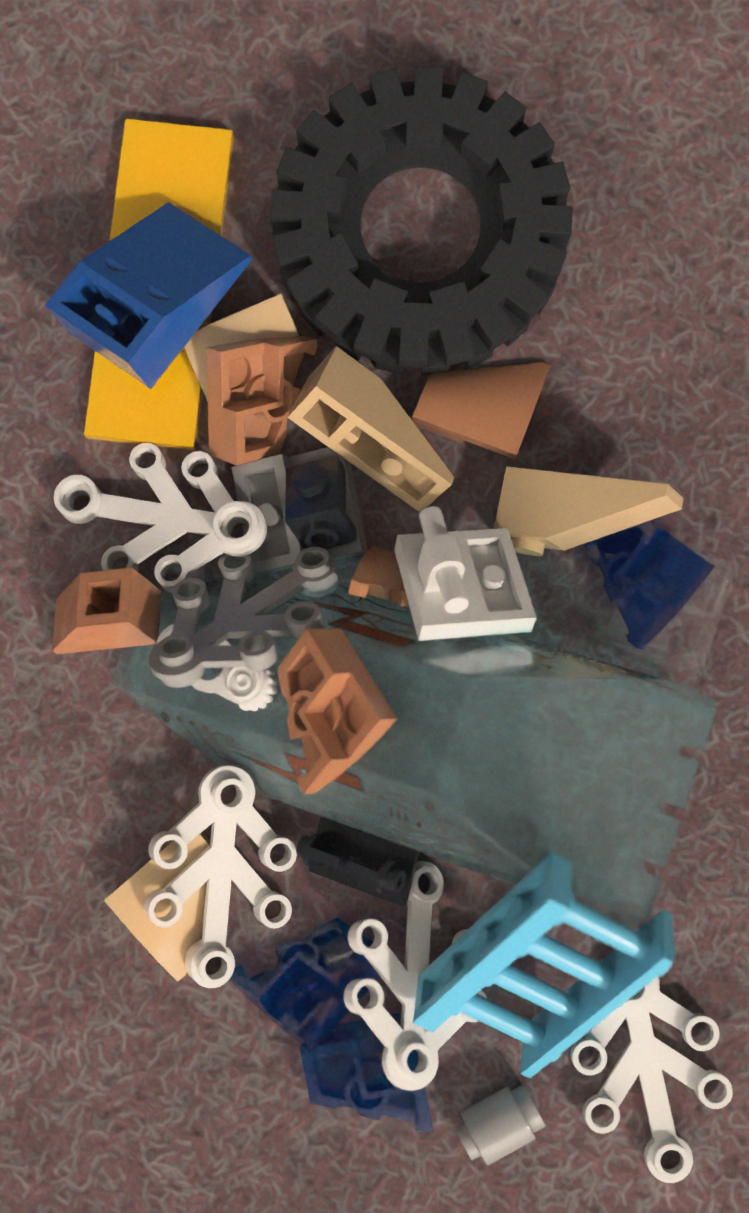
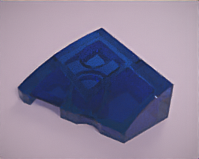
(647, 576)
(309, 982)
(351, 1075)

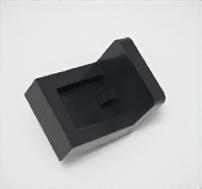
(318, 504)

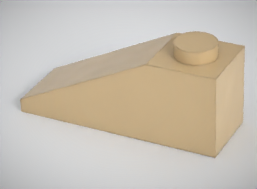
(369, 428)
(573, 509)

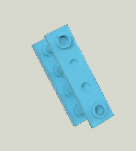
(519, 927)

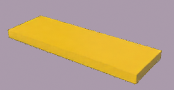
(192, 173)

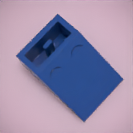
(148, 291)

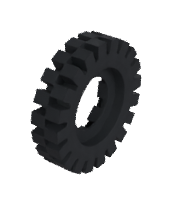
(441, 129)

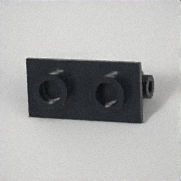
(360, 860)

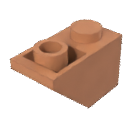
(106, 612)

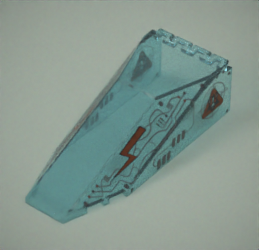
(491, 751)

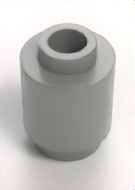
(499, 1124)

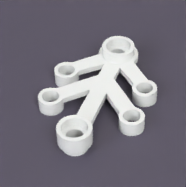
(170, 517)
(219, 866)
(403, 983)
(647, 1058)

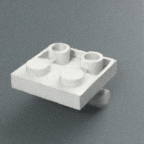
(462, 581)

